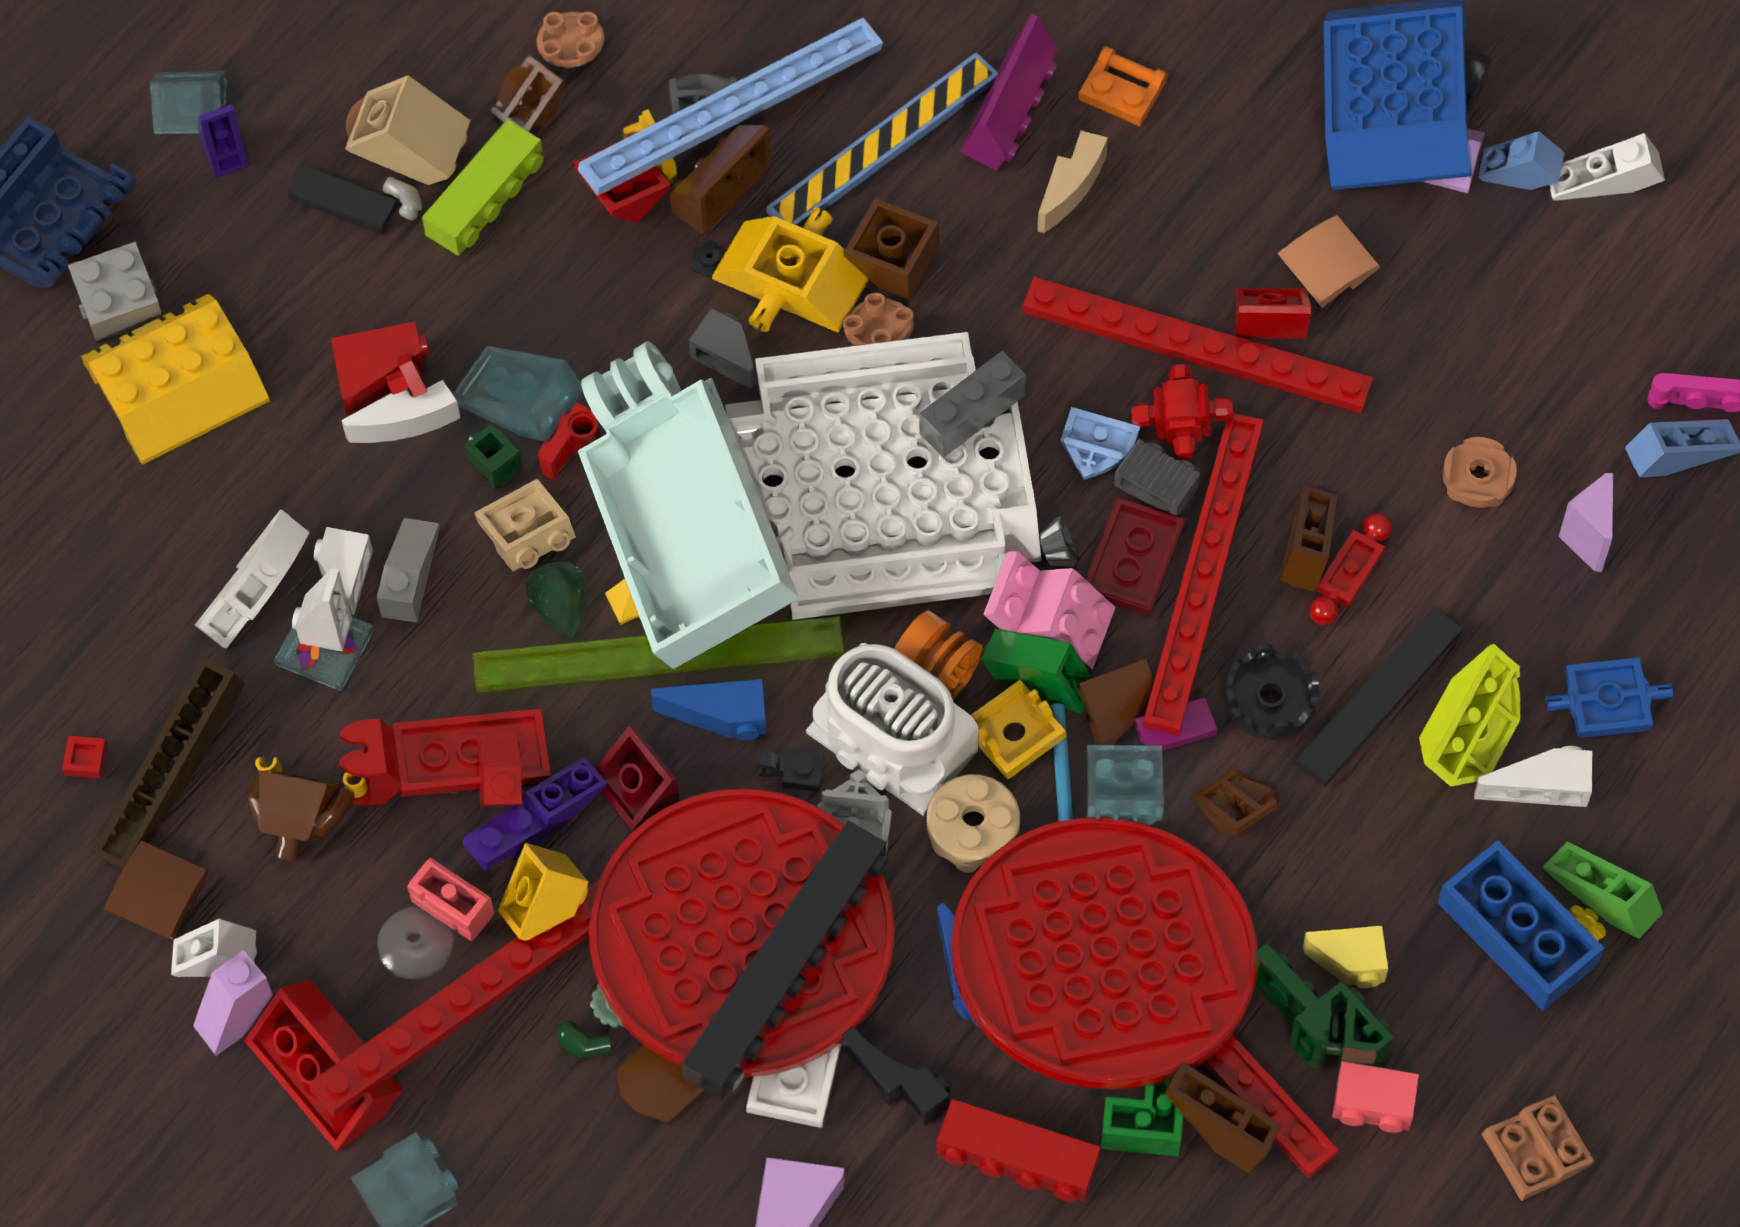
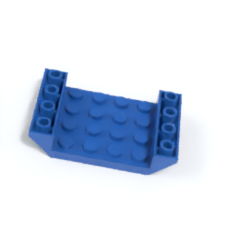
(1396, 94)

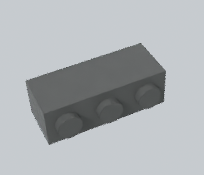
(972, 404)

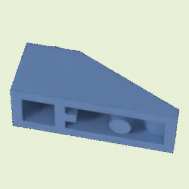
(1681, 445)

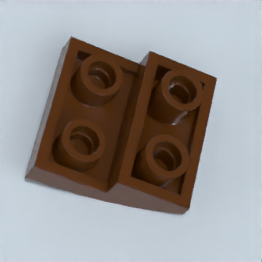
(156, 889)

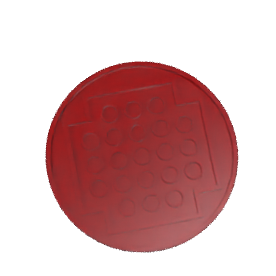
(697, 901)
(1104, 952)

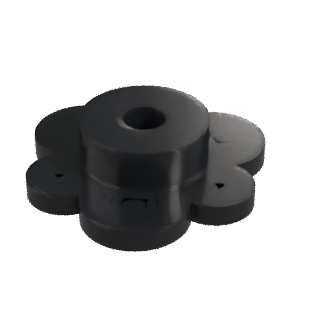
(707, 258)

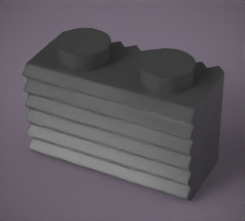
(1157, 478)

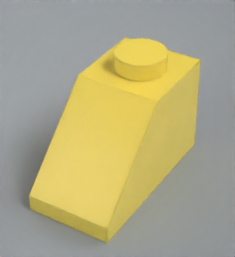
(1350, 954)

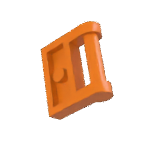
(1119, 95)

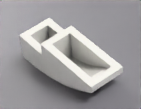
(402, 416)

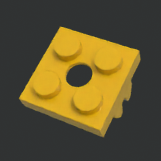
(1019, 706)

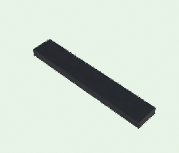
(1379, 696)

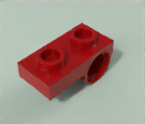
(557, 451)

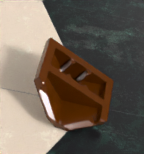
(528, 95)
(1236, 802)
(655, 1086)

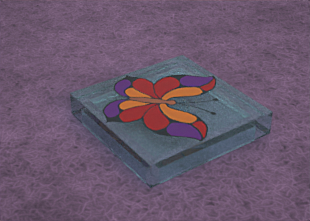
(324, 664)

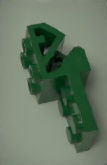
(1362, 1035)

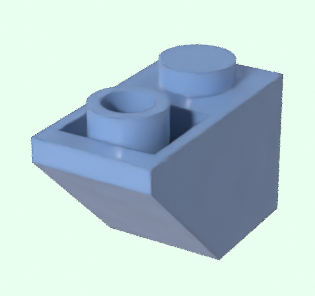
(1522, 162)

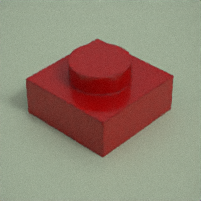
(84, 757)

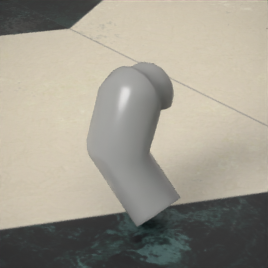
(408, 197)

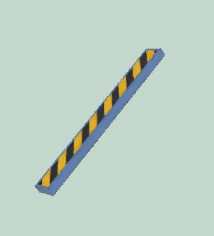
(885, 141)

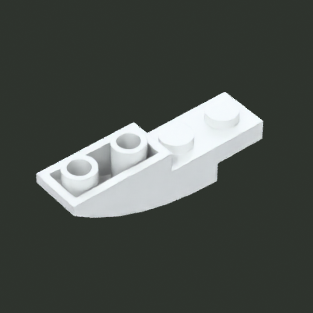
(254, 580)

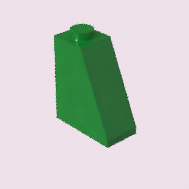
(1040, 664)

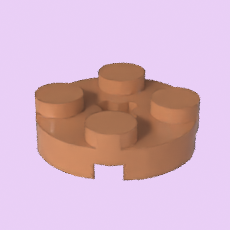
(1475, 491)

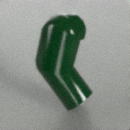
(579, 1043)

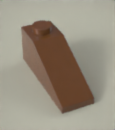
(1309, 539)
(1222, 1119)

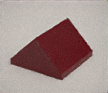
(636, 779)

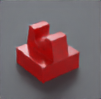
(407, 377)

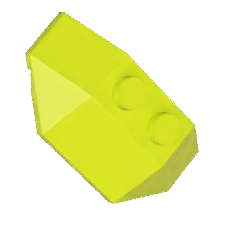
(1473, 719)

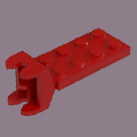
(437, 753)

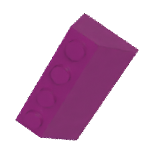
(1011, 96)

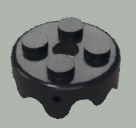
(1277, 671)

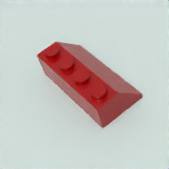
(302, 1039)

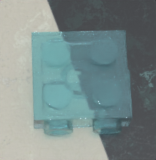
(1125, 782)
(407, 1185)

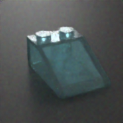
(519, 391)

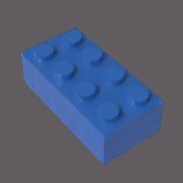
(1520, 925)

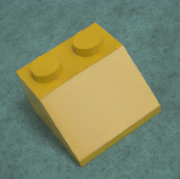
(542, 892)

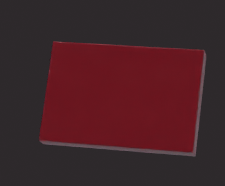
(1134, 555)

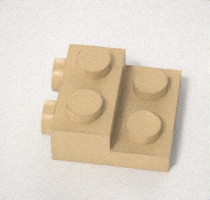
(526, 525)

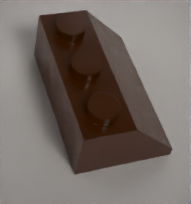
(722, 177)

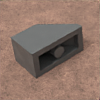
(723, 347)

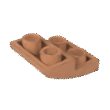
(1328, 260)
(1538, 1148)

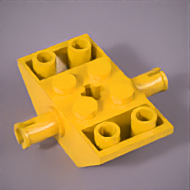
(792, 271)

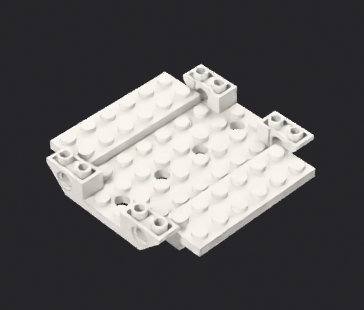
(889, 528)

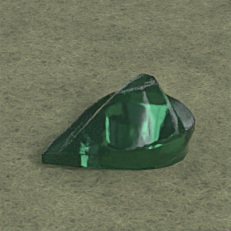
(557, 596)

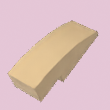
(1072, 179)

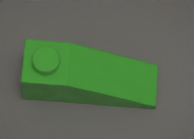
(1607, 889)

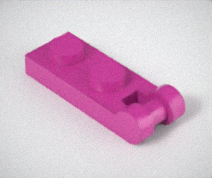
(1694, 392)

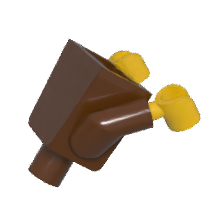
(298, 805)

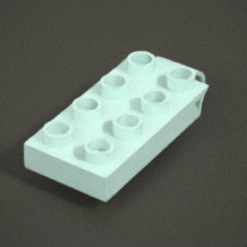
(680, 508)

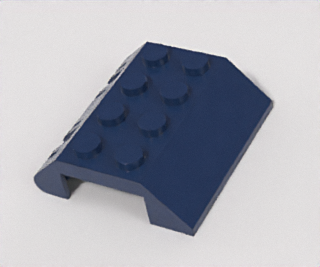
(50, 203)

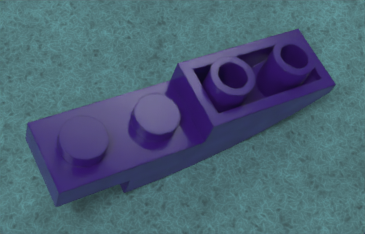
(540, 814)

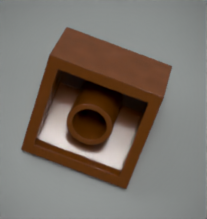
(893, 247)

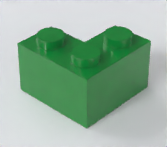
(1143, 1125)

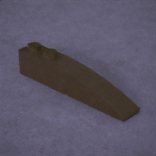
(171, 760)

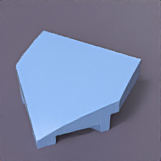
(1097, 441)

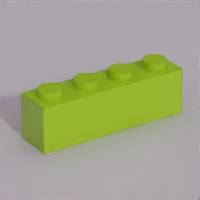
(483, 188)

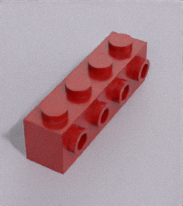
(1017, 1151)

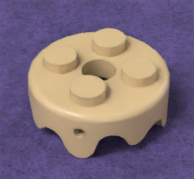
(966, 844)

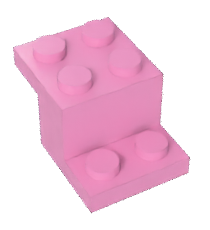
(1050, 606)

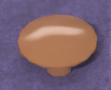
(570, 38)
(878, 321)

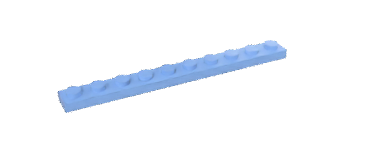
(729, 106)

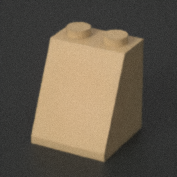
(409, 131)

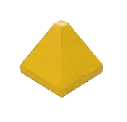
(622, 602)

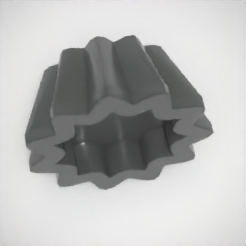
(1058, 544)

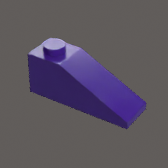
(222, 140)

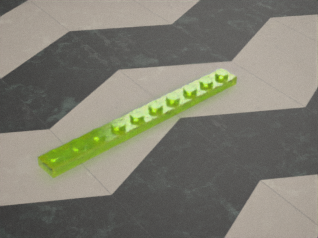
(635, 657)

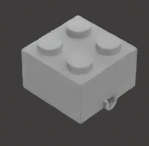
(115, 292)

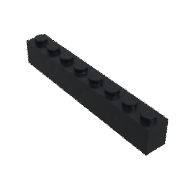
(785, 960)

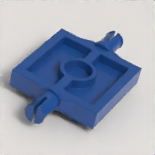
(1608, 697)

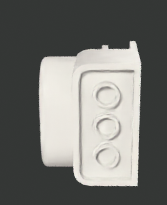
(893, 724)

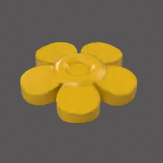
(1588, 919)

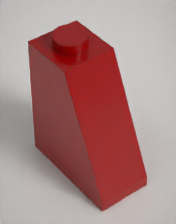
(369, 356)

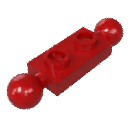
(1350, 569)

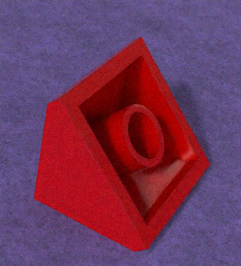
(633, 197)
(1272, 312)

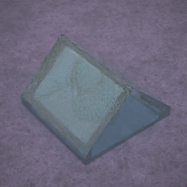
(184, 96)

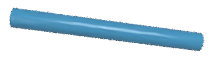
(1062, 770)

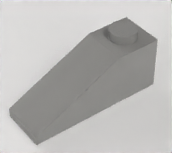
(407, 570)

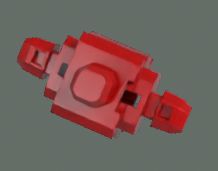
(1182, 411)

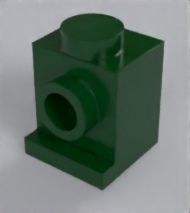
(505, 456)

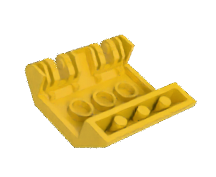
(177, 378)

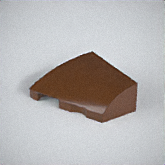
(1116, 700)

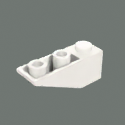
(1610, 170)

